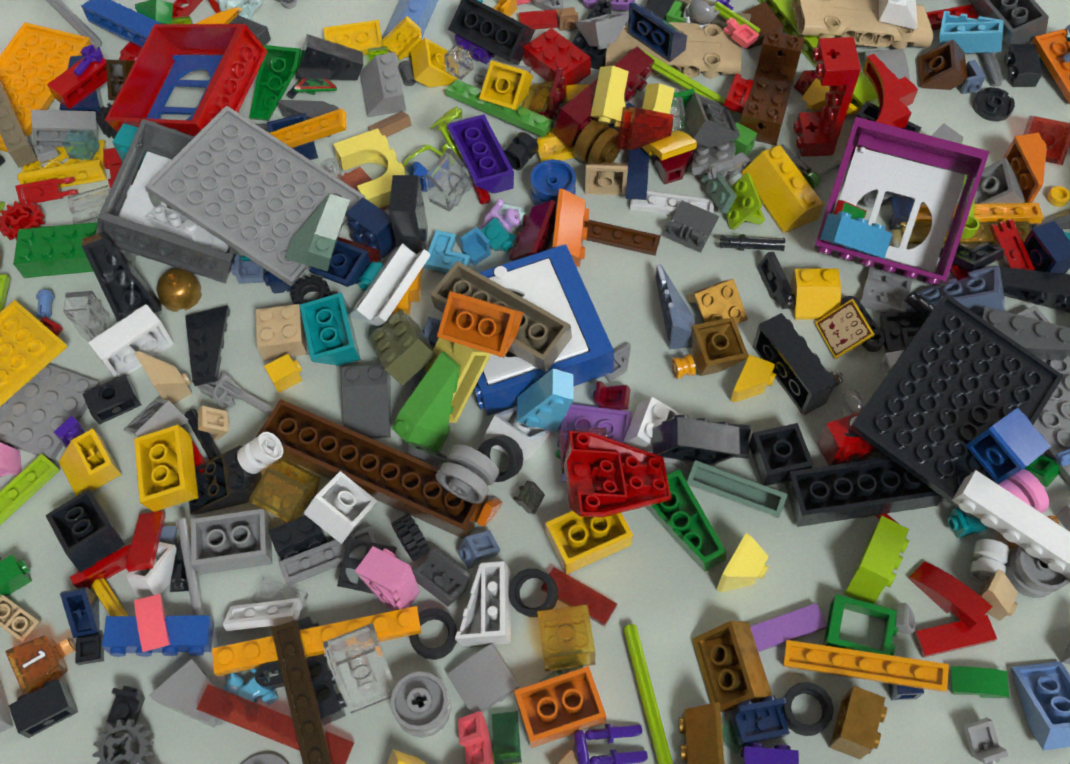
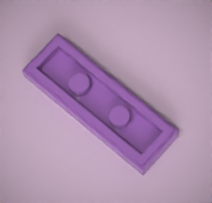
(788, 627)

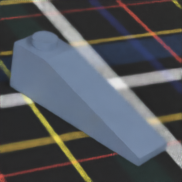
(975, 292)
(675, 312)

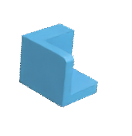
(476, 245)

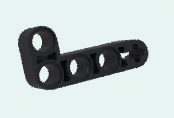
(598, 56)

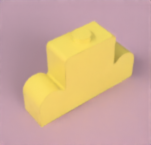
(471, 367)

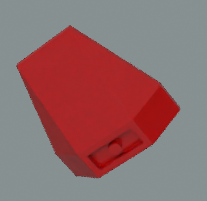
(611, 476)

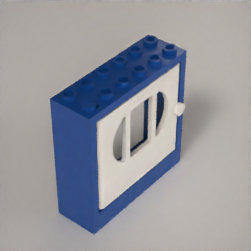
(538, 281)

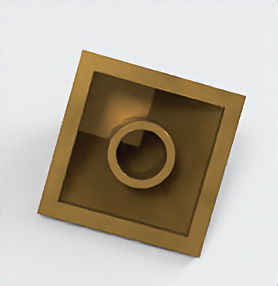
(717, 346)

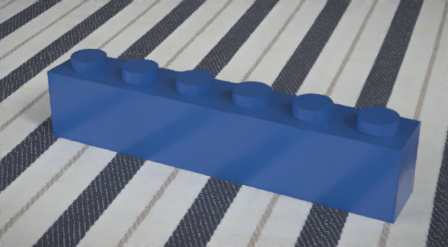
(119, 20)

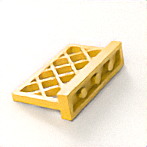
(83, 171)

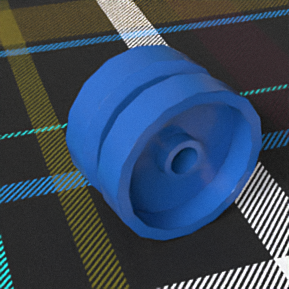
(549, 178)

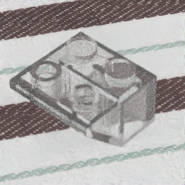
(86, 313)

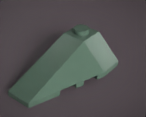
(318, 236)

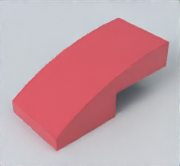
(151, 622)
(475, 739)

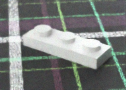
(262, 614)

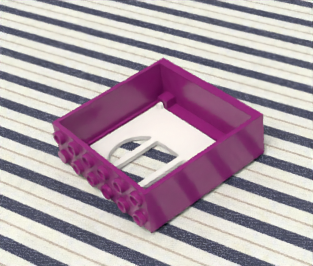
(923, 183)

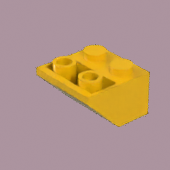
(88, 463)

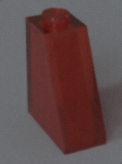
(643, 127)

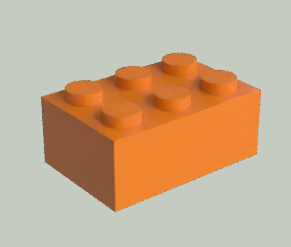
(560, 706)

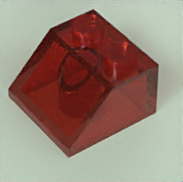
(1054, 133)

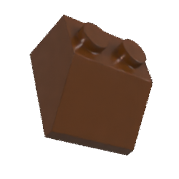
(942, 67)

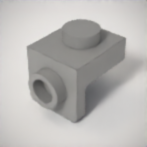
(983, 741)

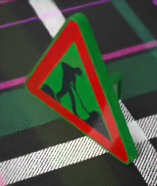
(314, 85)

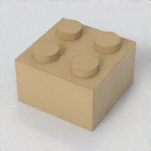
(280, 332)

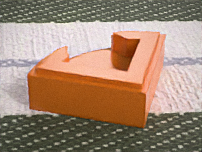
(488, 511)

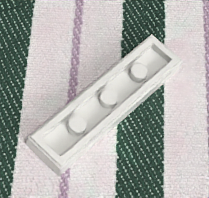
(668, 203)

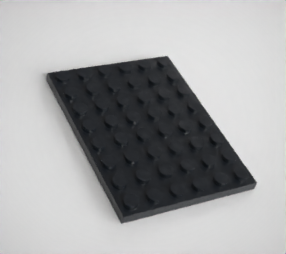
(947, 391)

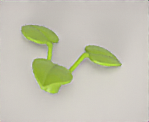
(442, 122)

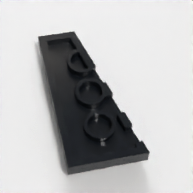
(205, 343)

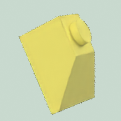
(745, 566)

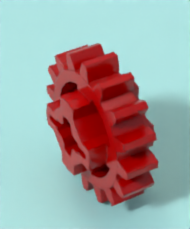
(20, 217)

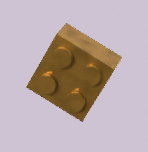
(858, 723)

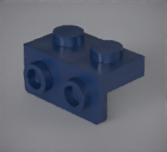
(759, 720)

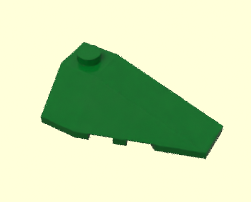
(273, 79)

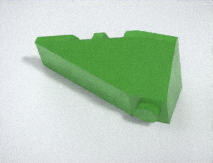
(428, 409)

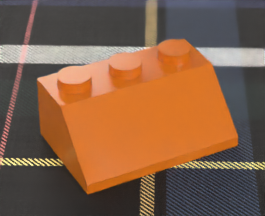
(570, 224)
(479, 324)

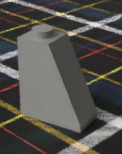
(184, 691)

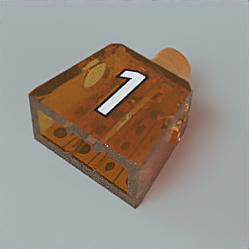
(39, 661)

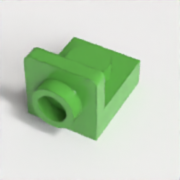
(675, 13)

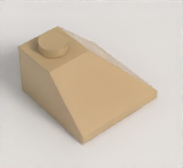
(606, 178)
(165, 378)

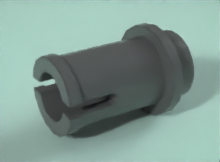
(406, 70)

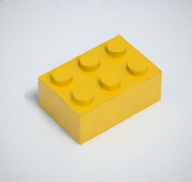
(165, 468)
(586, 539)

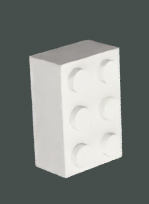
(136, 332)

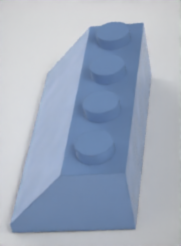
(417, 10)

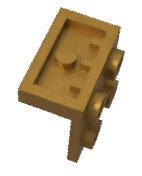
(719, 302)

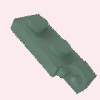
(719, 191)

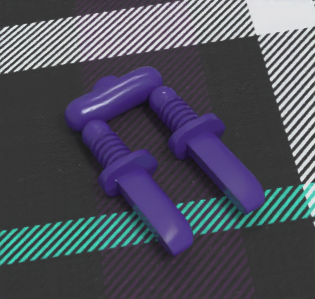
(608, 733)

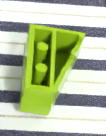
(878, 561)

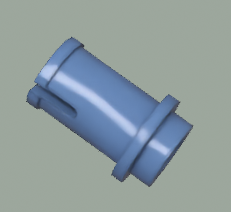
(45, 300)

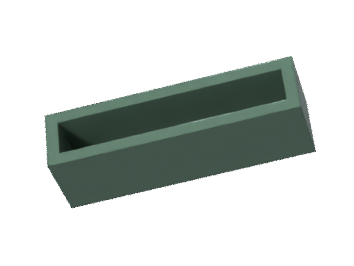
(737, 489)

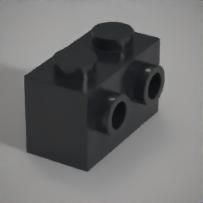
(296, 537)

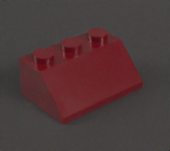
(536, 231)

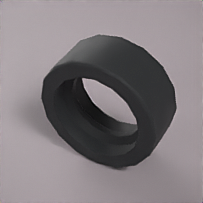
(513, 450)
(522, 577)
(444, 649)
(823, 698)

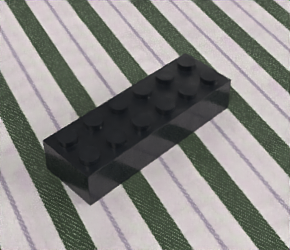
(855, 491)

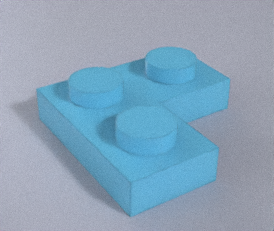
(442, 254)

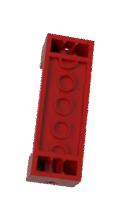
(839, 69)

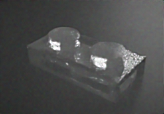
(271, 590)

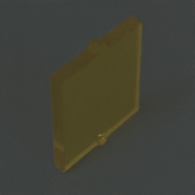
(538, 96)

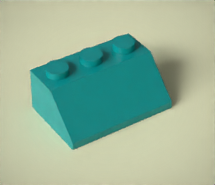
(330, 331)

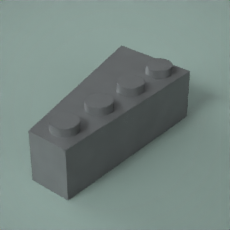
(1039, 337)

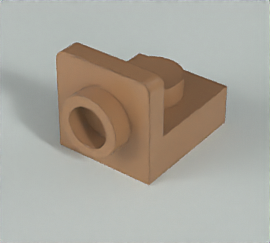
(567, 18)

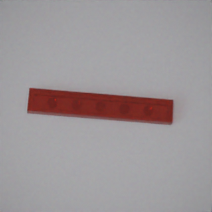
(264, 721)

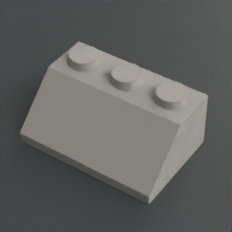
(382, 86)

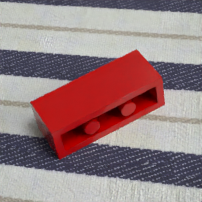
(71, 89)

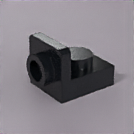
(126, 705)

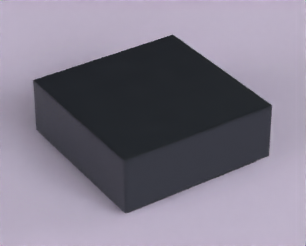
(89, 650)

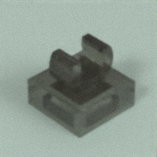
(529, 497)

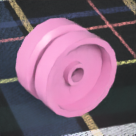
(1028, 489)

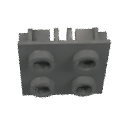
(690, 226)

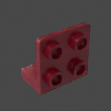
(556, 96)

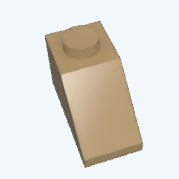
(1000, 594)

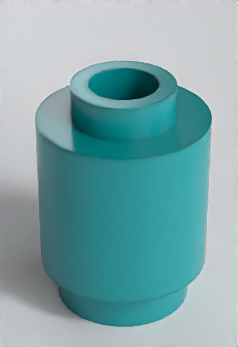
(369, 274)

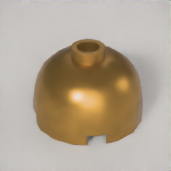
(178, 290)

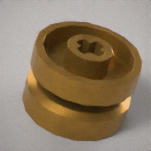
(597, 144)

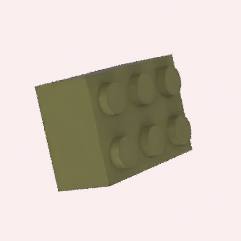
(401, 347)

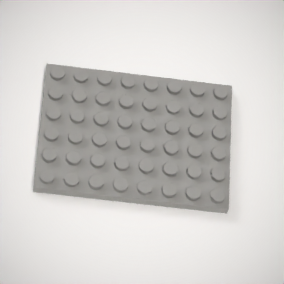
(247, 190)

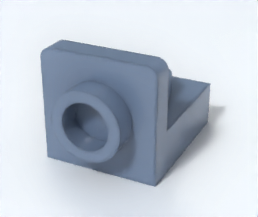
(477, 548)

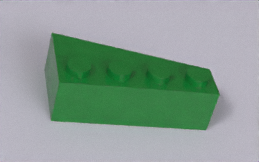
(688, 523)

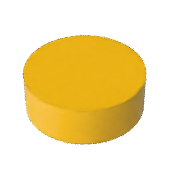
(1058, 196)

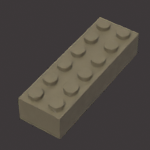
(540, 332)

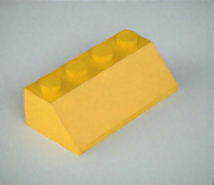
(783, 189)

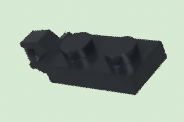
(776, 281)

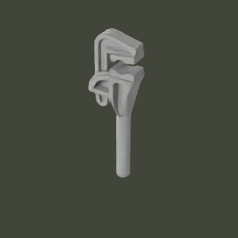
(227, 390)

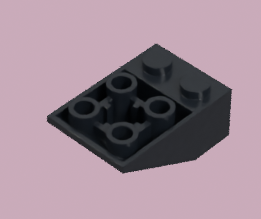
(226, 484)

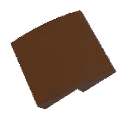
(764, 19)

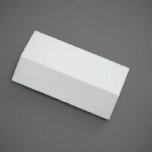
(389, 285)

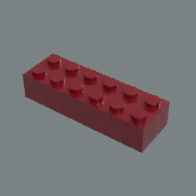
(577, 112)

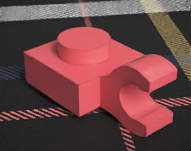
(741, 34)

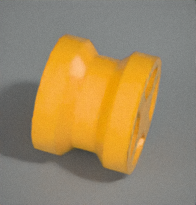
(683, 366)

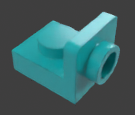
(963, 524)

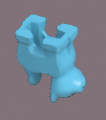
(251, 690)

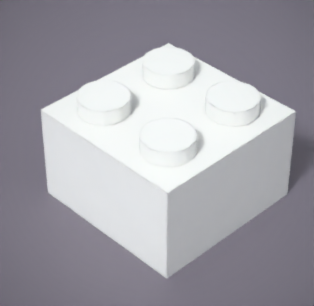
(340, 507)

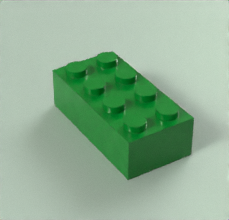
(53, 250)

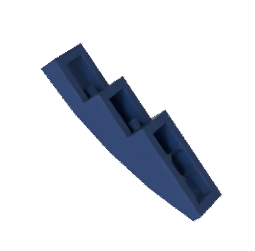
(637, 174)

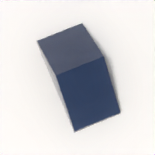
(81, 611)

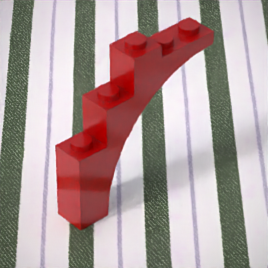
(892, 94)

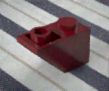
(673, 167)

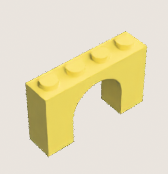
(610, 96)
(370, 148)

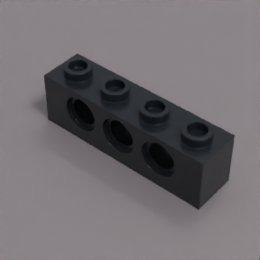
(332, 706)

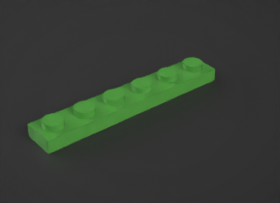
(521, 117)

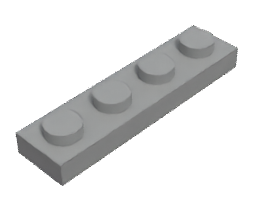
(319, 558)

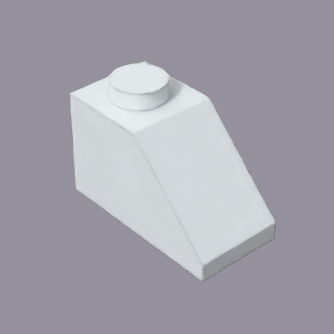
(154, 580)

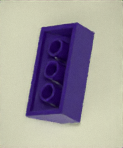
(482, 154)

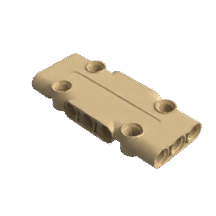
(860, 21)
(706, 51)

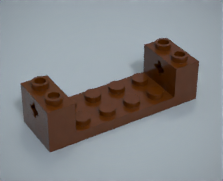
(772, 85)

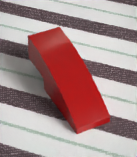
(950, 594)

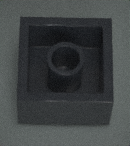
(779, 452)

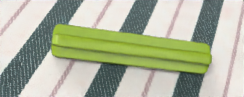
(727, 13)

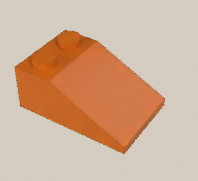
(1028, 161)

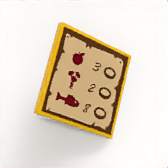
(844, 328)

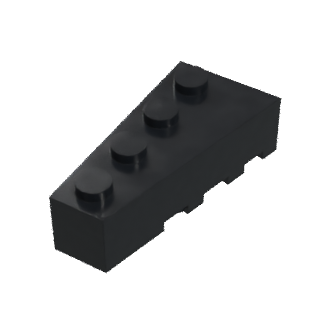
(117, 277)

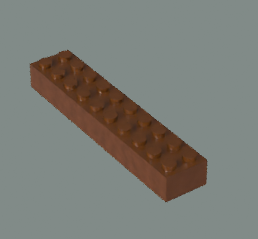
(373, 466)

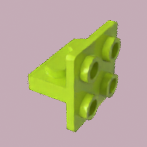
(746, 205)

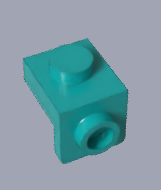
(498, 235)

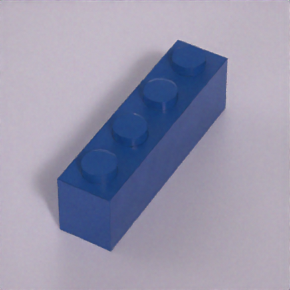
(185, 633)

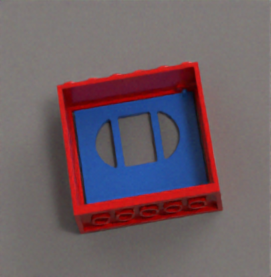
(173, 50)

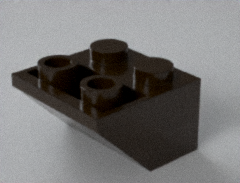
(116, 75)

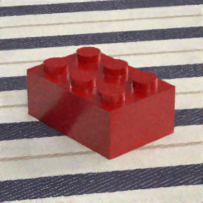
(554, 51)

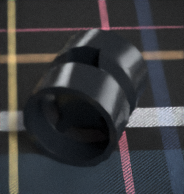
(521, 150)

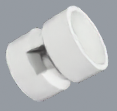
(260, 453)
(989, 557)

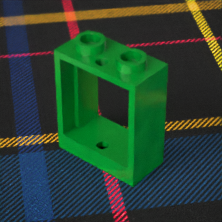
(834, 621)

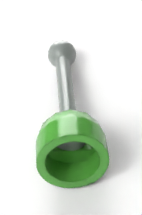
(814, 178)

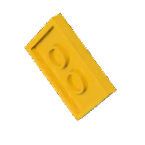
(356, 35)

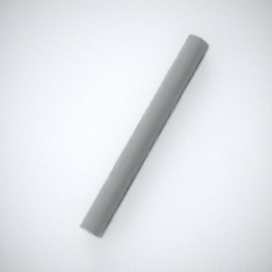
(190, 571)

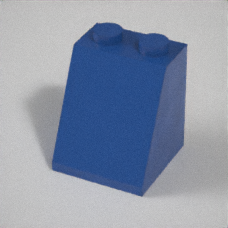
(1008, 446)

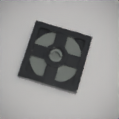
(354, 554)

